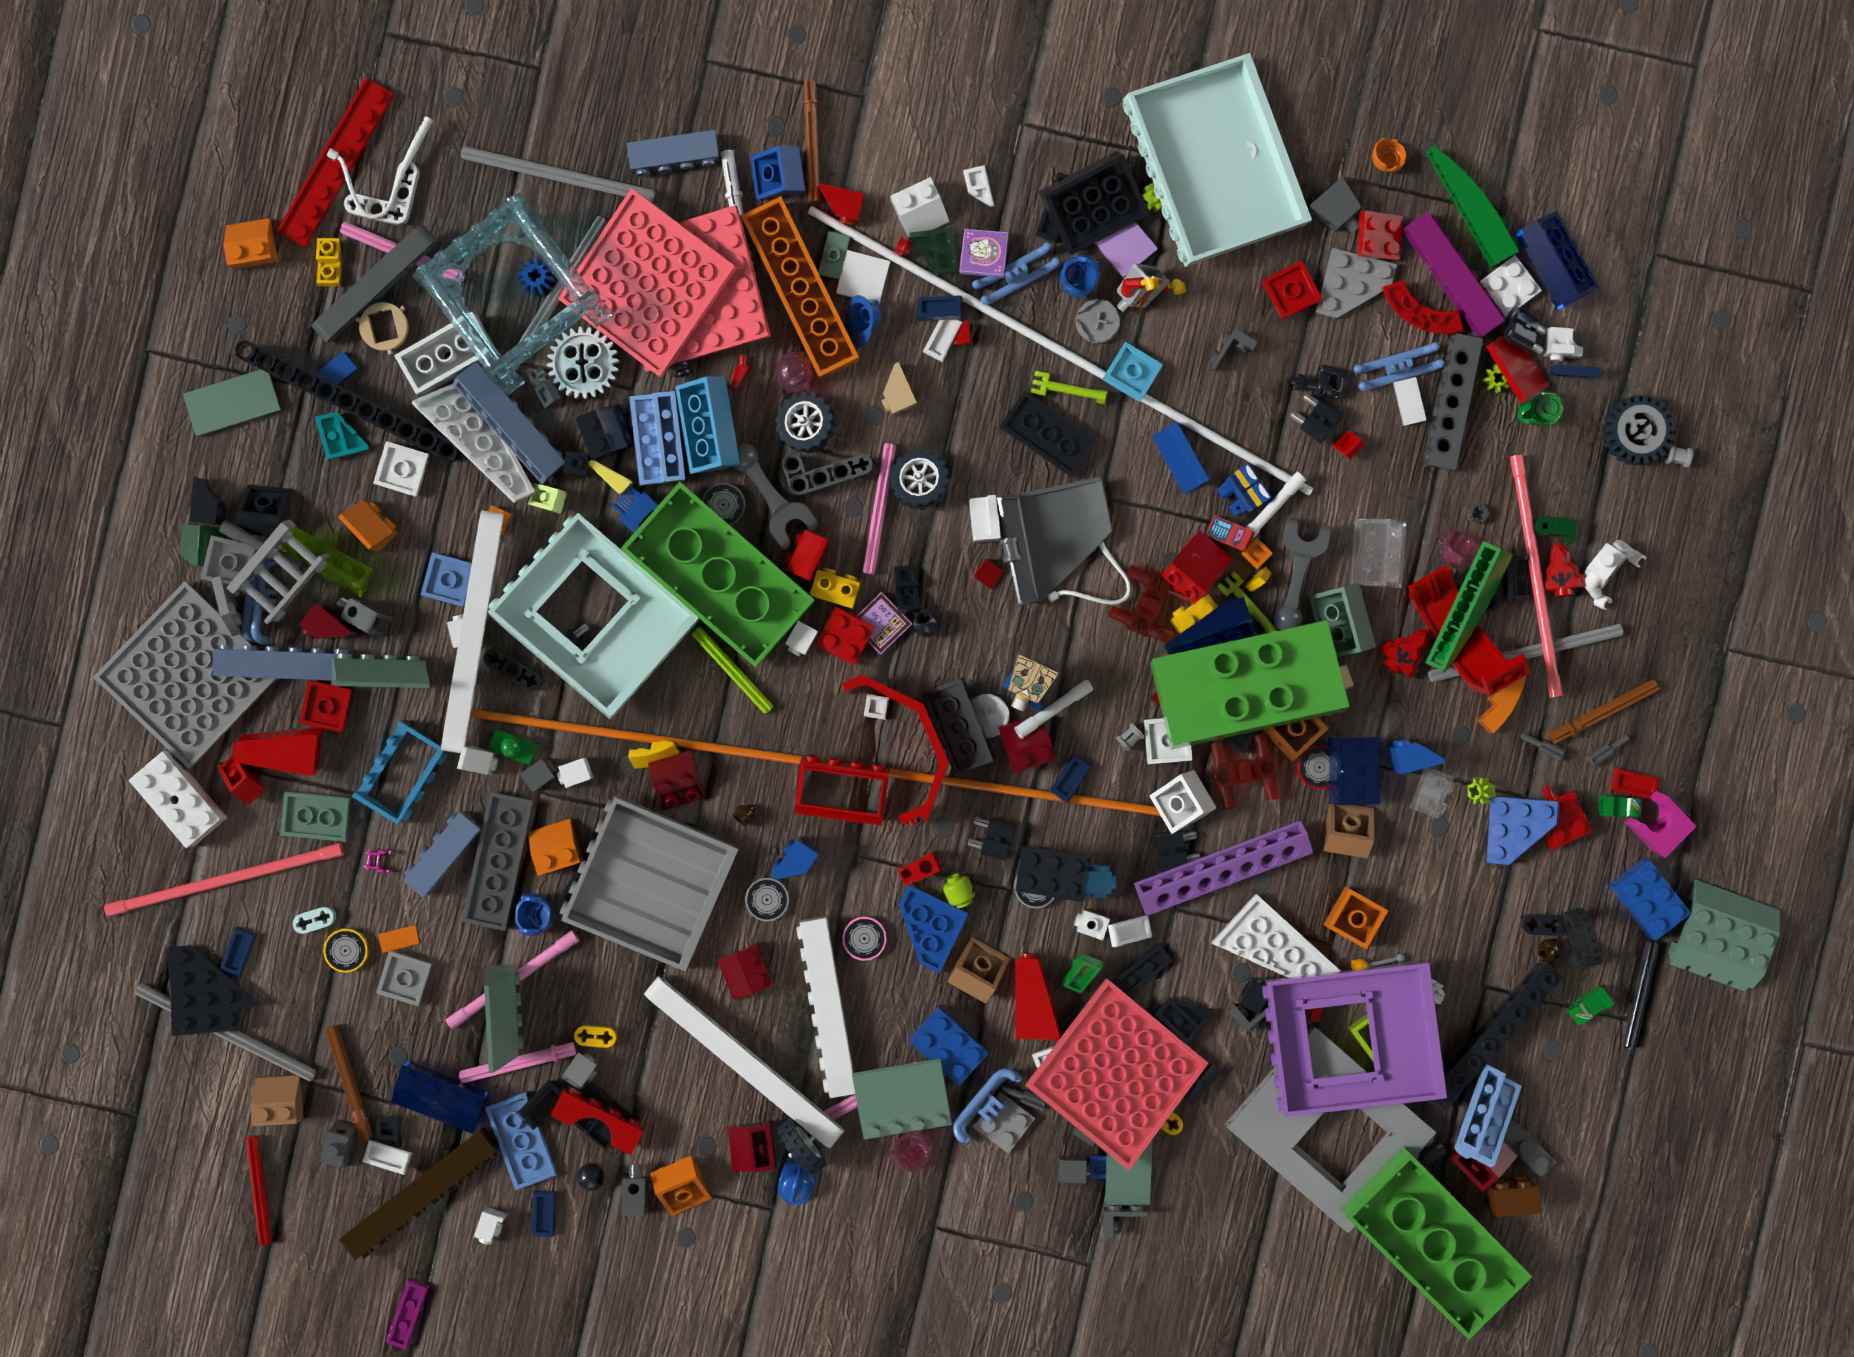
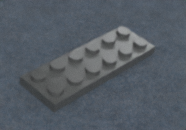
(498, 861)

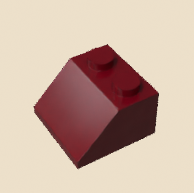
(326, 623)
(1026, 751)
(746, 971)

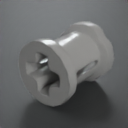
(1679, 456)
(1126, 739)

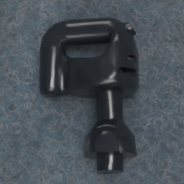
(1322, 387)

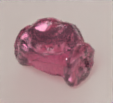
(794, 372)
(1457, 549)
(911, 1152)

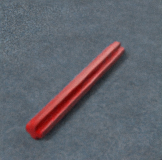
(258, 1190)

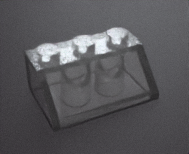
(1378, 553)

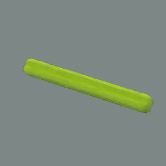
(732, 670)

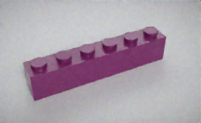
(1453, 275)

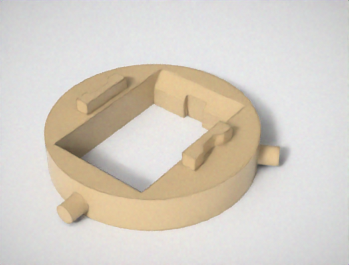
(367, 331)

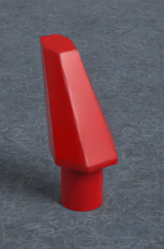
(740, 372)

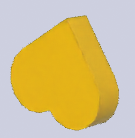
(1258, 580)

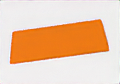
(398, 939)

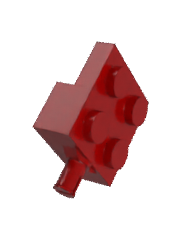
(1571, 819)

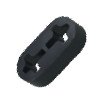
(1542, 919)

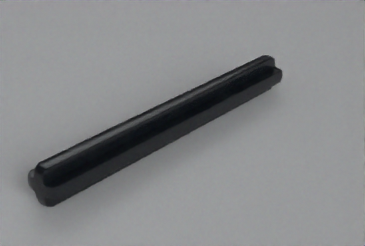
(1640, 994)

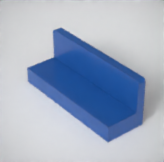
(1180, 458)

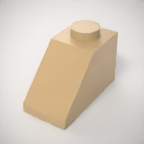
(897, 392)

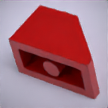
(843, 203)
(241, 780)

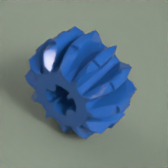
(532, 270)

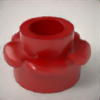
(903, 246)

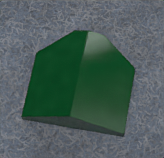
(196, 541)

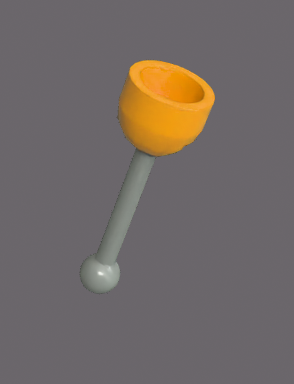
(1361, 964)

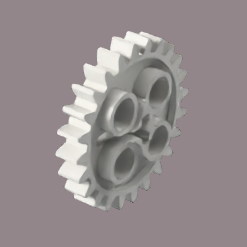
(563, 365)

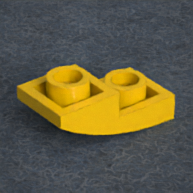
(329, 262)
(659, 750)

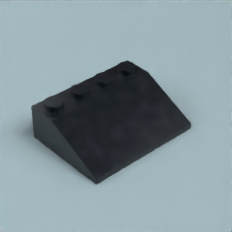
(1094, 202)

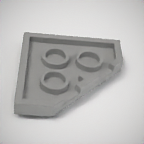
(1351, 281)

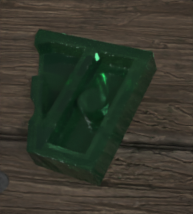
(937, 249)

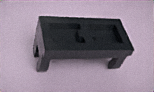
(1516, 579)
(539, 1105)

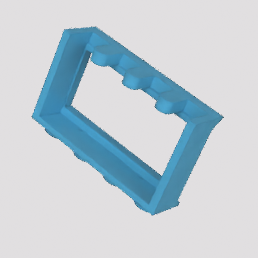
(381, 762)

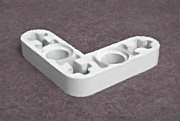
(403, 204)

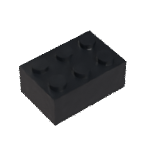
(1053, 874)

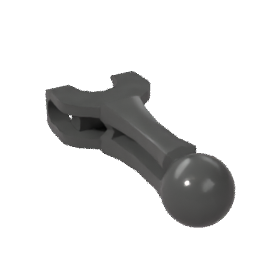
(780, 508)
(1303, 553)

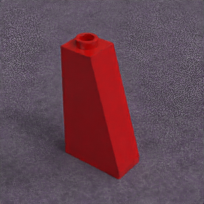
(285, 750)
(1034, 1003)

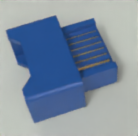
(634, 508)

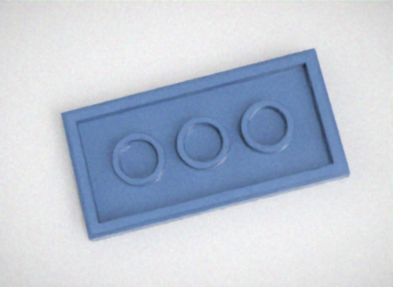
(522, 1148)

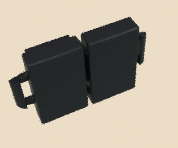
(599, 1130)

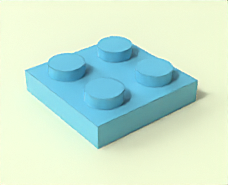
(1132, 372)

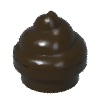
(745, 814)
(1549, 949)

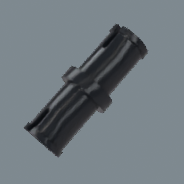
(1202, 1084)

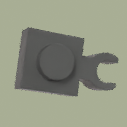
(545, 388)

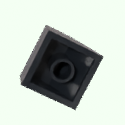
(605, 431)
(263, 509)

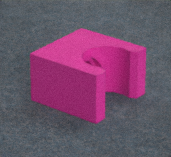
(1667, 831)

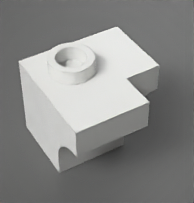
(1560, 344)

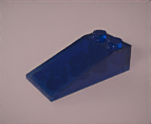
(1224, 624)

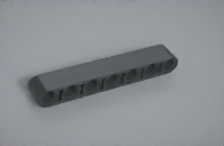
(374, 283)

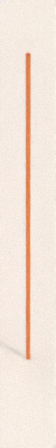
(795, 759)

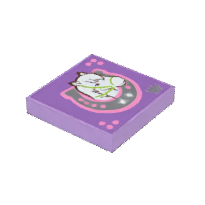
(984, 253)

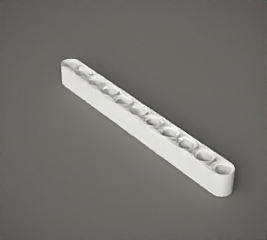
(472, 631)
(744, 1062)

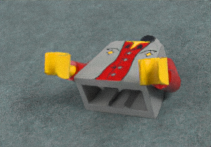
(1143, 285)

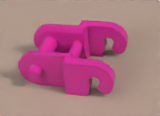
(369, 860)

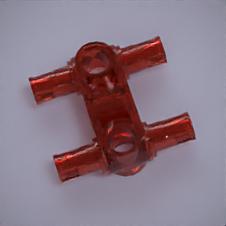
(1147, 605)
(1244, 771)

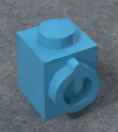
(1100, 881)

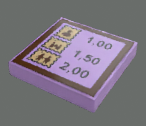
(888, 622)

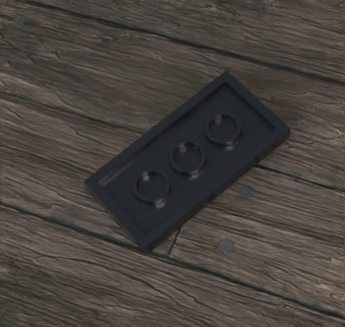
(1048, 434)
(959, 726)

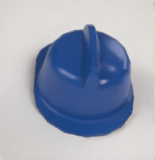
(861, 319)
(795, 1184)

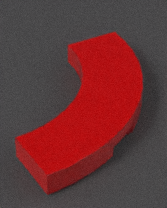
(1418, 315)

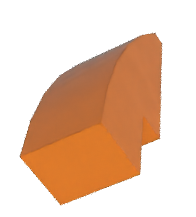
(1502, 706)

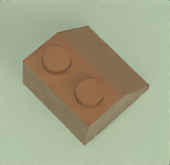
(1349, 830)
(978, 970)
(277, 1100)

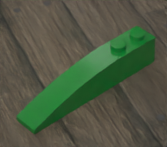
(1476, 210)
(1469, 604)

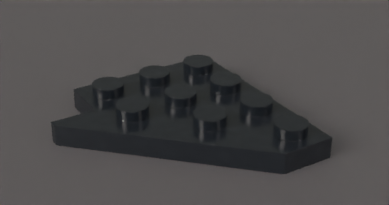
(203, 995)

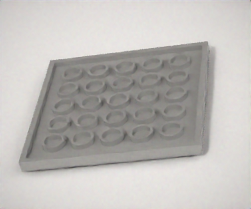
(169, 681)

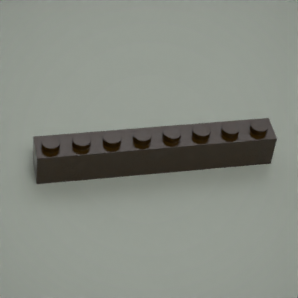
(419, 1193)

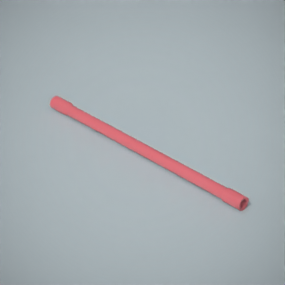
(1553, 677)
(124, 906)

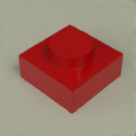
(1349, 445)

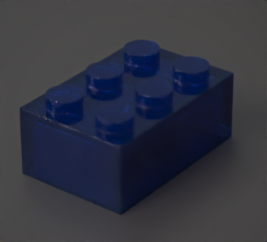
(1354, 770)

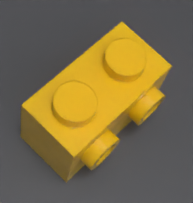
(835, 588)
(1185, 618)

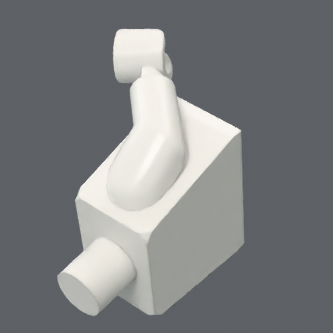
(1605, 566)

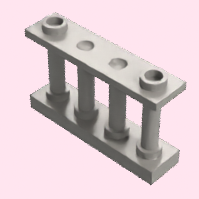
(256, 567)

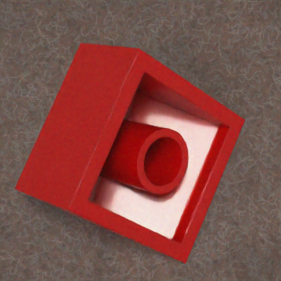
(807, 555)

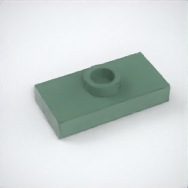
(834, 255)

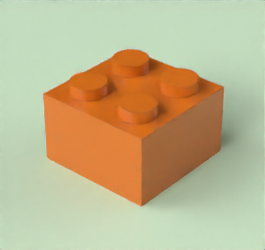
(1355, 917)

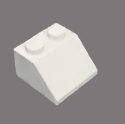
(919, 207)
(1182, 801)

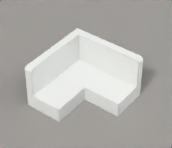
(984, 519)

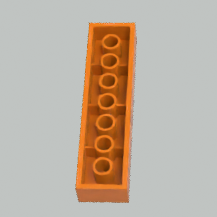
(800, 288)

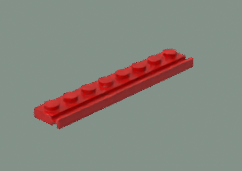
(327, 174)

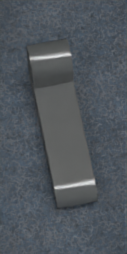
(829, 470)

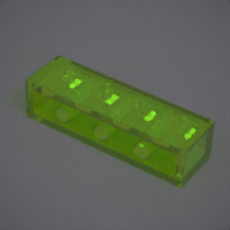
(340, 567)

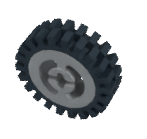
(1623, 416)

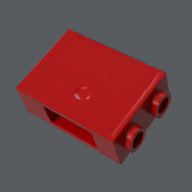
(1196, 567)

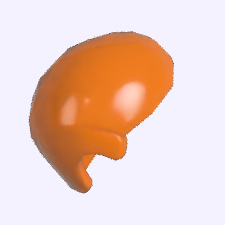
(1389, 155)

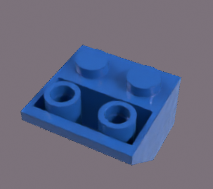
(797, 861)

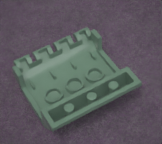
(1726, 937)

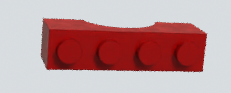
(572, 1107)

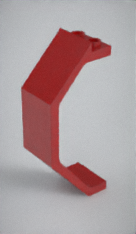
(1479, 660)
(911, 817)

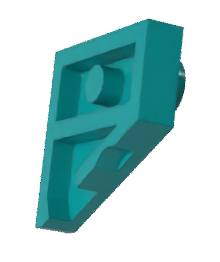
(338, 436)

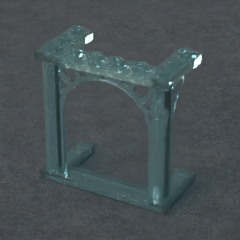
(430, 276)

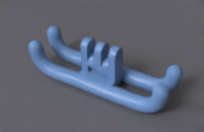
(1017, 274)
(1399, 367)
(252, 605)
(983, 1103)

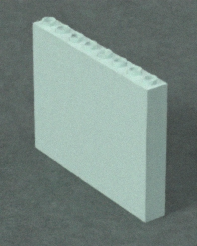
(1201, 165)

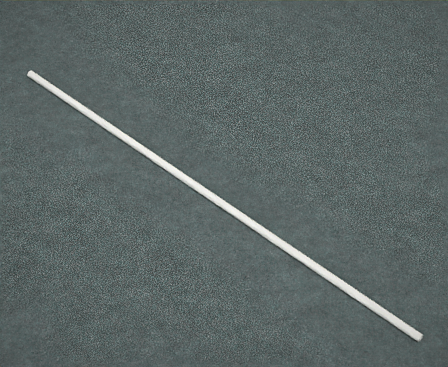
(1001, 317)

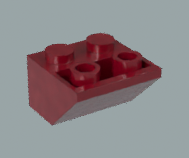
(676, 780)
(752, 1147)
(1482, 1174)

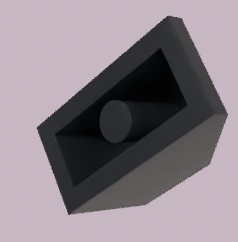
(205, 504)

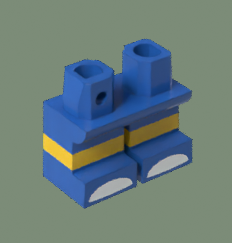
(1237, 483)

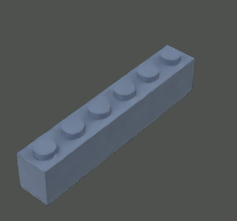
(509, 423)
(273, 663)

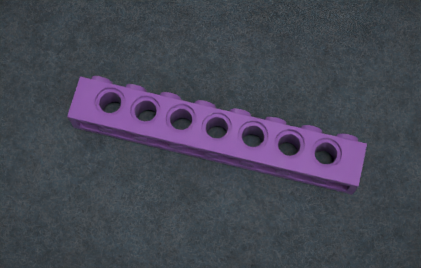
(1223, 868)

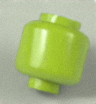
(959, 890)

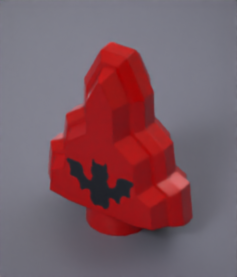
(1562, 574)
(1405, 653)

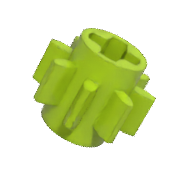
(1150, 198)
(1491, 377)
(1481, 790)

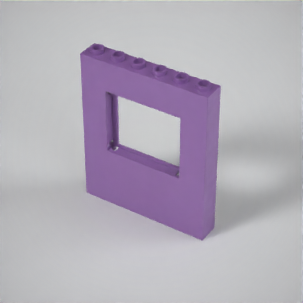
(1401, 1037)

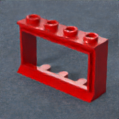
(835, 766)

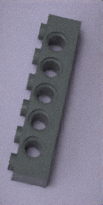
(1471, 349)

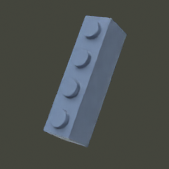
(673, 152)
(442, 854)

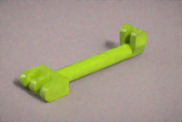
(1046, 385)
(1234, 587)

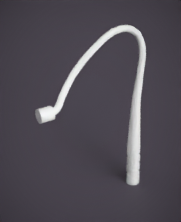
(423, 129)
(1055, 595)

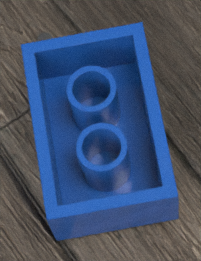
(1649, 899)
(947, 1039)

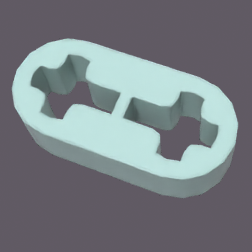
(315, 925)

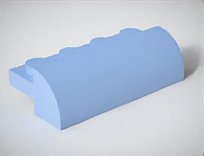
(657, 438)
(1487, 1116)

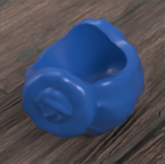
(1079, 276)
(534, 914)

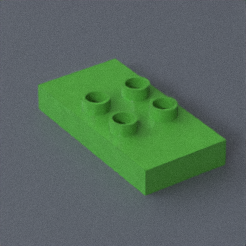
(718, 574)
(1249, 684)
(1436, 1243)

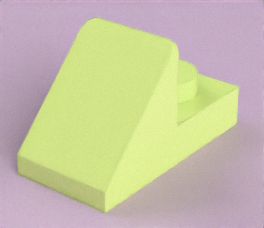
(547, 498)

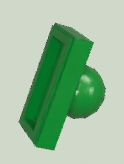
(512, 747)
(1082, 973)

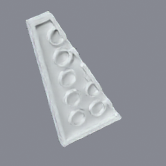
(476, 440)
(1271, 942)

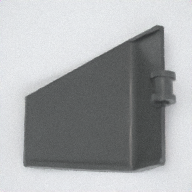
(1052, 534)

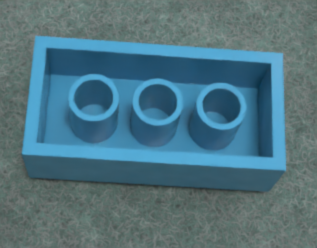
(707, 425)

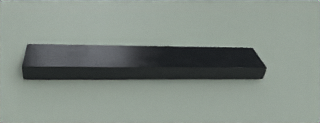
(1131, 978)

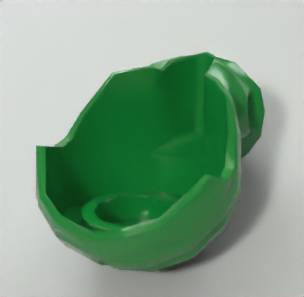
(1543, 409)

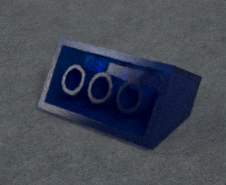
(1557, 260)
(439, 1096)

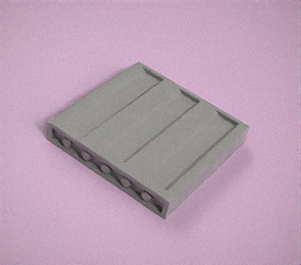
(648, 882)

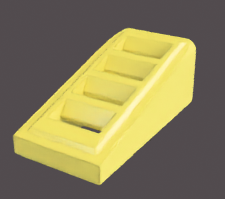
(615, 480)

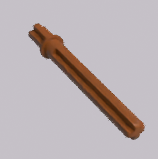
(811, 110)
(1604, 711)
(349, 1083)

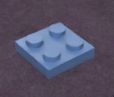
(447, 579)

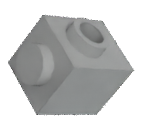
(580, 1070)

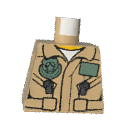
(1029, 682)

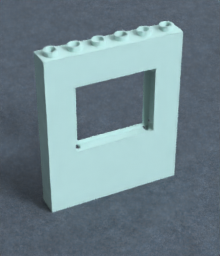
(625, 648)

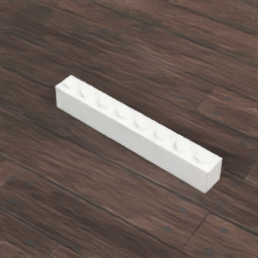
(827, 1005)

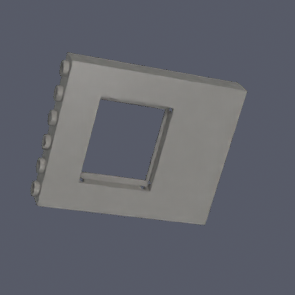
(1275, 1136)

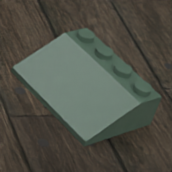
(379, 673)
(502, 1015)
(902, 1098)

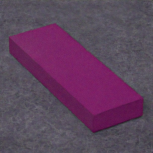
(407, 1314)

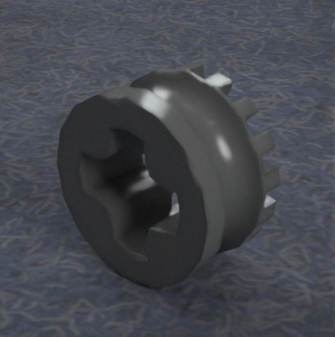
(1484, 516)

